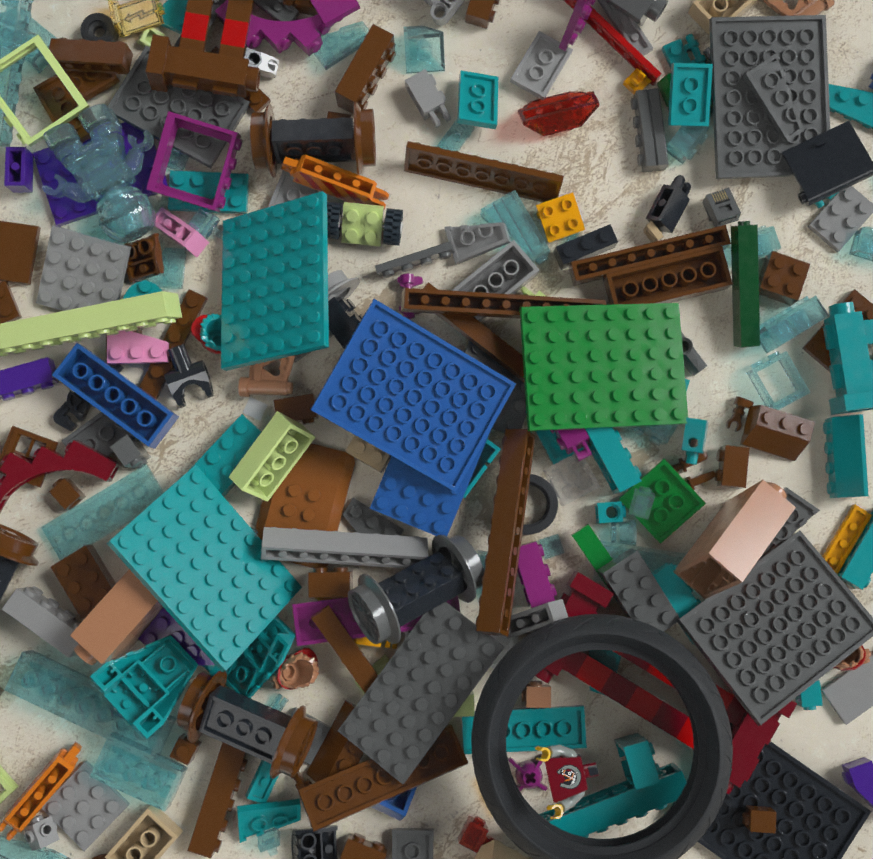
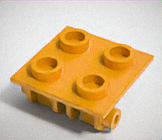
(560, 217)

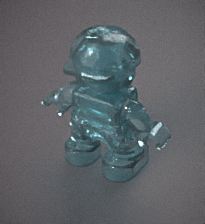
(104, 172)

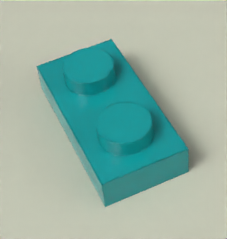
(261, 784)

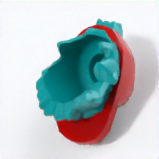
(208, 332)

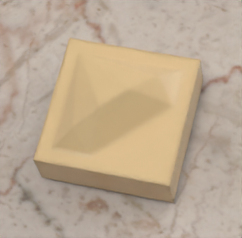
(652, 232)

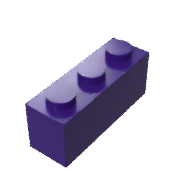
(26, 378)

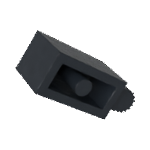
(670, 204)

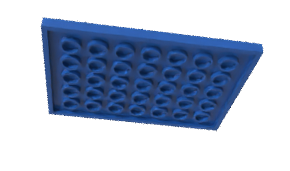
(413, 395)

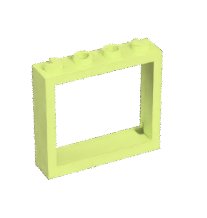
(10, 118)

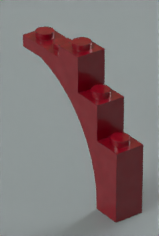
(46, 460)

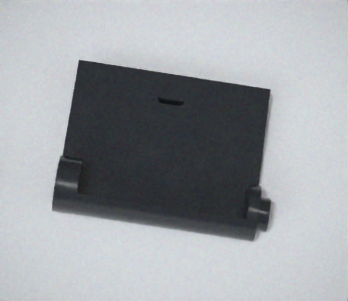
(829, 167)

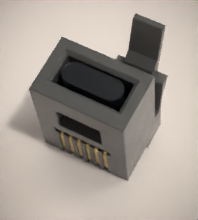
(721, 207)

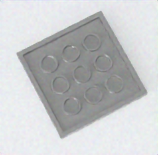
(81, 270)

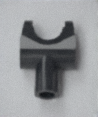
(186, 374)

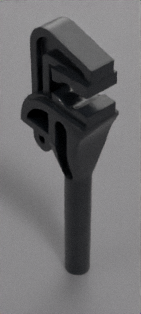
(76, 405)

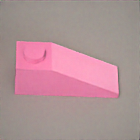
(180, 232)

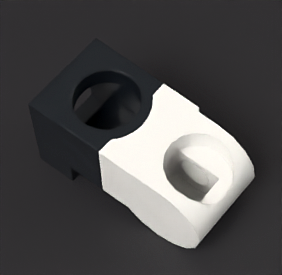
(267, 64)

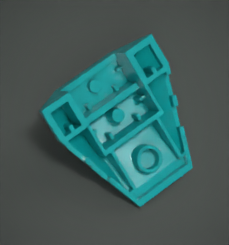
(260, 659)
(146, 683)

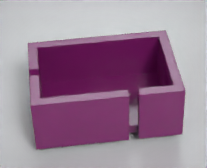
(534, 575)

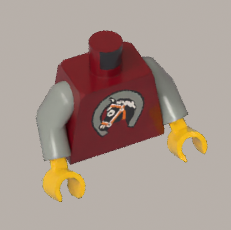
(565, 776)

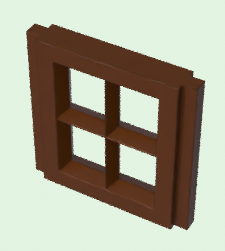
(11, 444)

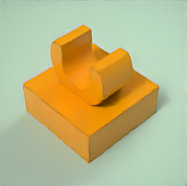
(636, 81)

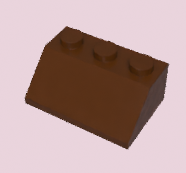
(776, 432)

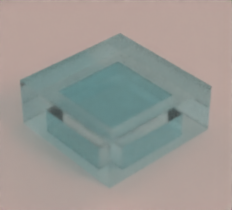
(551, 546)

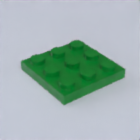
(673, 501)

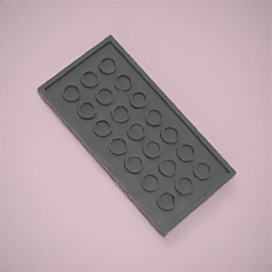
(420, 690)

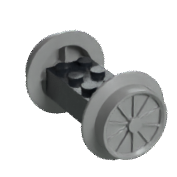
(341, 312)

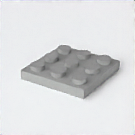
(84, 806)

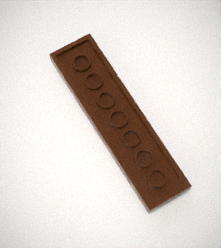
(481, 172)
(371, 784)

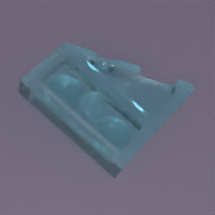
(174, 269)

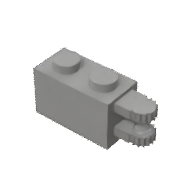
(427, 97)

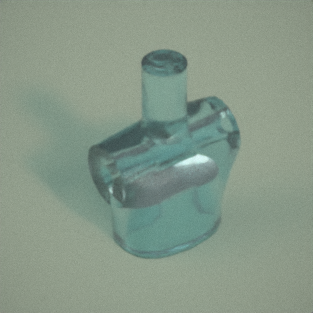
(206, 224)

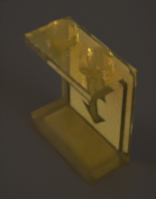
(135, 15)

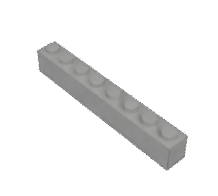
(342, 547)

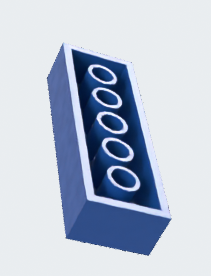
(115, 396)

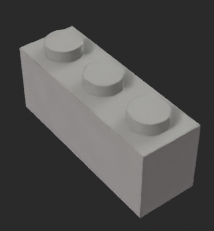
(536, 618)

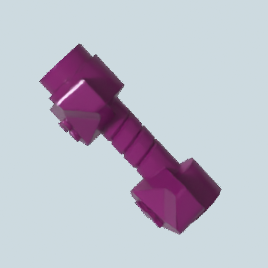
(409, 281)

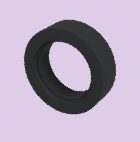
(551, 508)

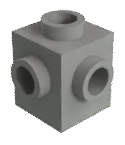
(41, 832)

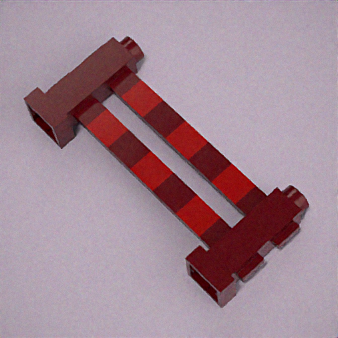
(746, 735)

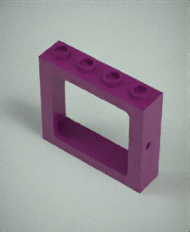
(172, 124)

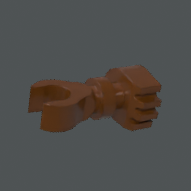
(741, 403)

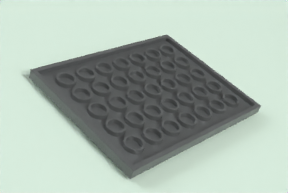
(743, 133)
(779, 627)

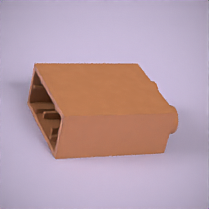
(735, 539)
(116, 621)

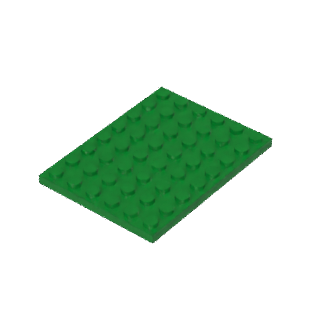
(603, 366)

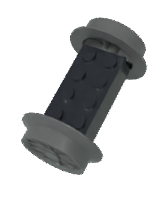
(416, 590)

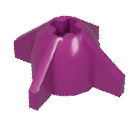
(528, 774)

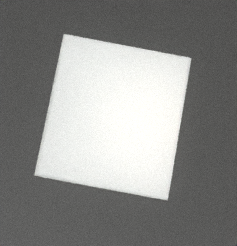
(255, 408)

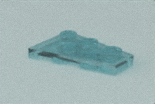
(341, 44)

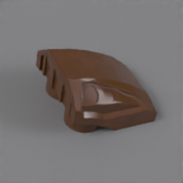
(145, 258)

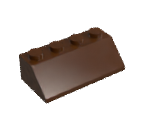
(336, 750)

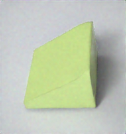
(146, 36)

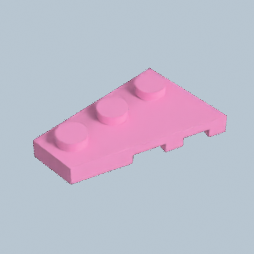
(135, 349)

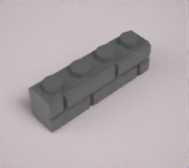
(650, 130)

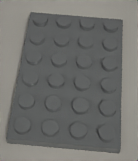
(148, 111)

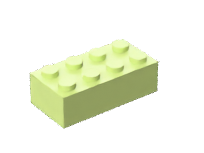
(272, 456)

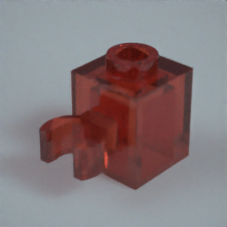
(474, 834)

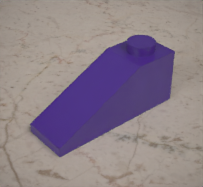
(859, 777)

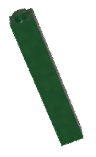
(745, 284)

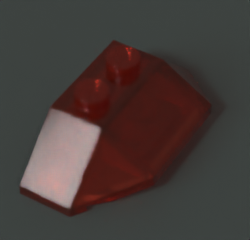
(559, 112)

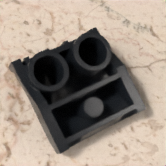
(314, 845)

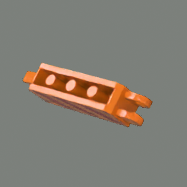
(334, 181)
(40, 790)

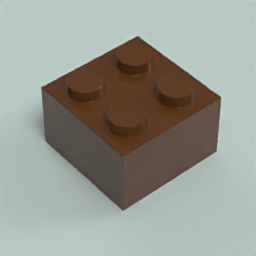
(782, 278)
(329, 583)

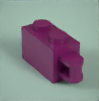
(572, 440)

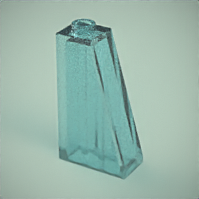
(519, 225)

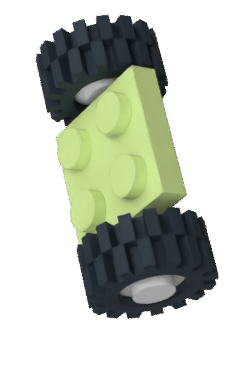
(364, 224)

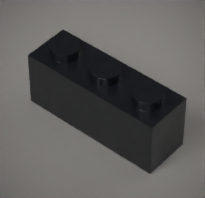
(585, 246)

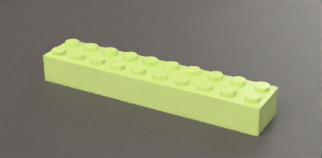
(89, 322)

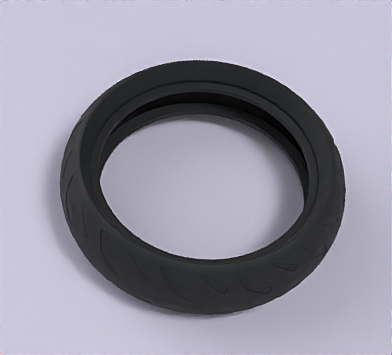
(712, 740)

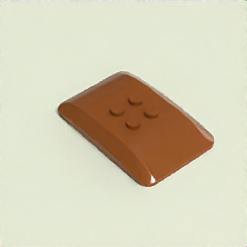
(310, 494)

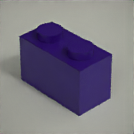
(19, 170)

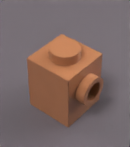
(536, 695)

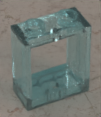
(792, 373)

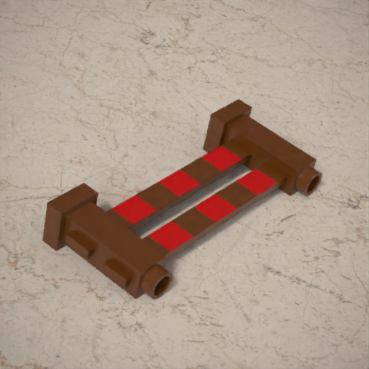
(192, 67)

